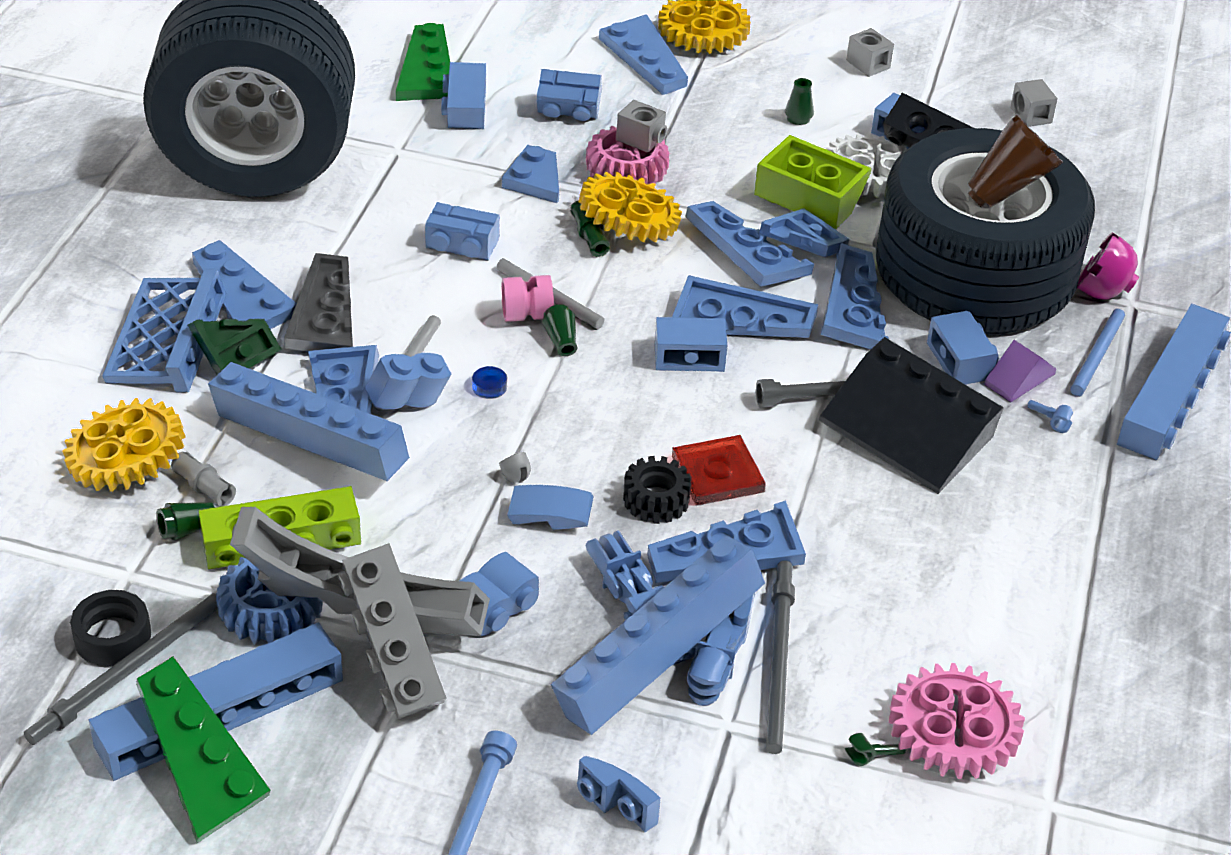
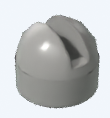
(516, 467)

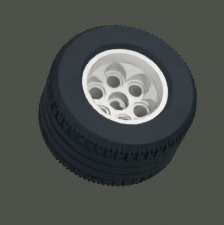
(256, 50)
(997, 262)

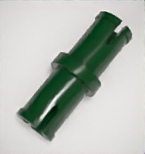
(590, 232)

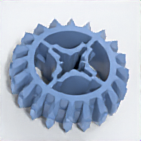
(257, 611)

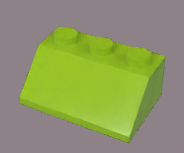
(812, 179)

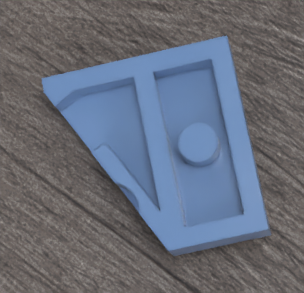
(805, 232)

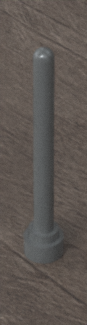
(771, 392)

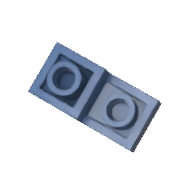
(556, 504)
(612, 786)

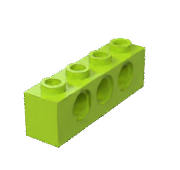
(322, 517)

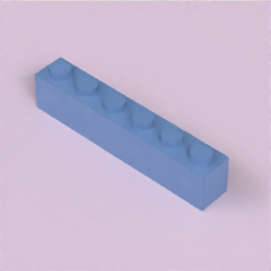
(1174, 382)
(309, 421)
(658, 634)
(235, 691)

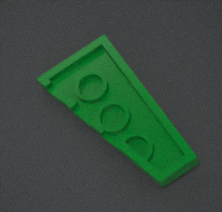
(424, 64)
(204, 759)

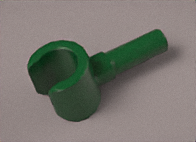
(864, 752)

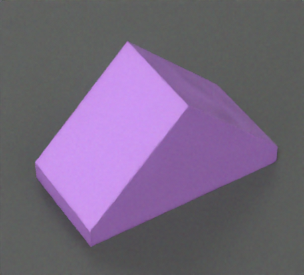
(1018, 372)

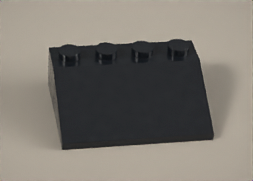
(912, 415)

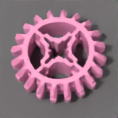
(612, 156)

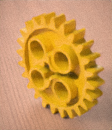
(704, 24)
(630, 207)
(124, 444)

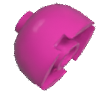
(1110, 269)

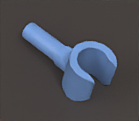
(1059, 417)

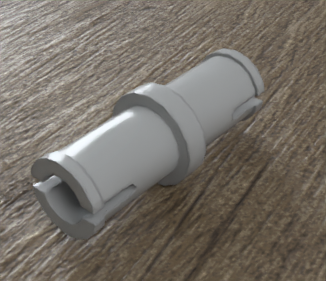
(203, 478)

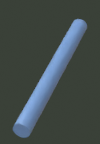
(1097, 352)

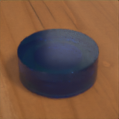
(489, 382)

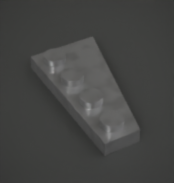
(323, 308)

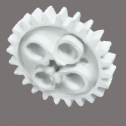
(864, 151)

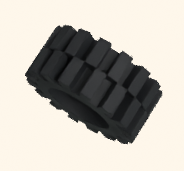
(657, 504)

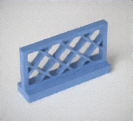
(181, 356)

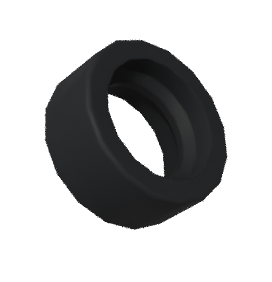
(104, 606)

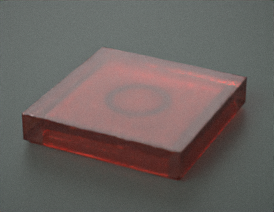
(720, 469)

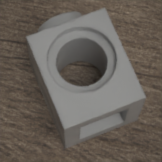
(870, 52)
(1034, 102)
(641, 126)

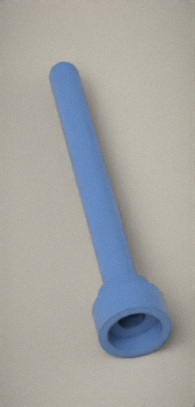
(496, 753)

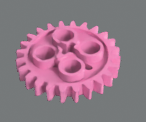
(927, 723)

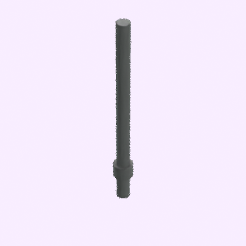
(782, 597)
(66, 711)

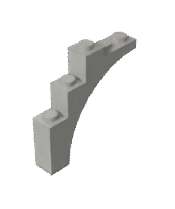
(304, 569)

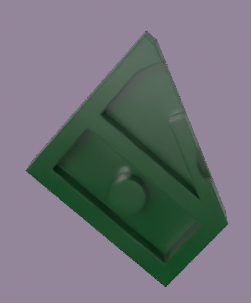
(234, 341)

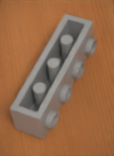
(392, 630)

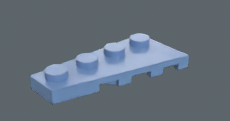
(646, 52)
(746, 246)
(247, 290)
(853, 300)
(746, 309)
(344, 373)
(768, 533)

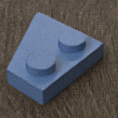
(534, 174)

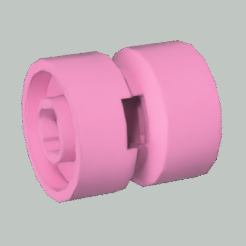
(526, 297)

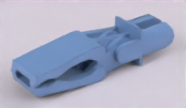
(625, 574)
(715, 657)

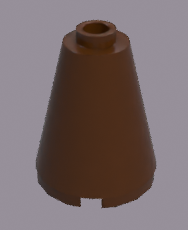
(1012, 164)

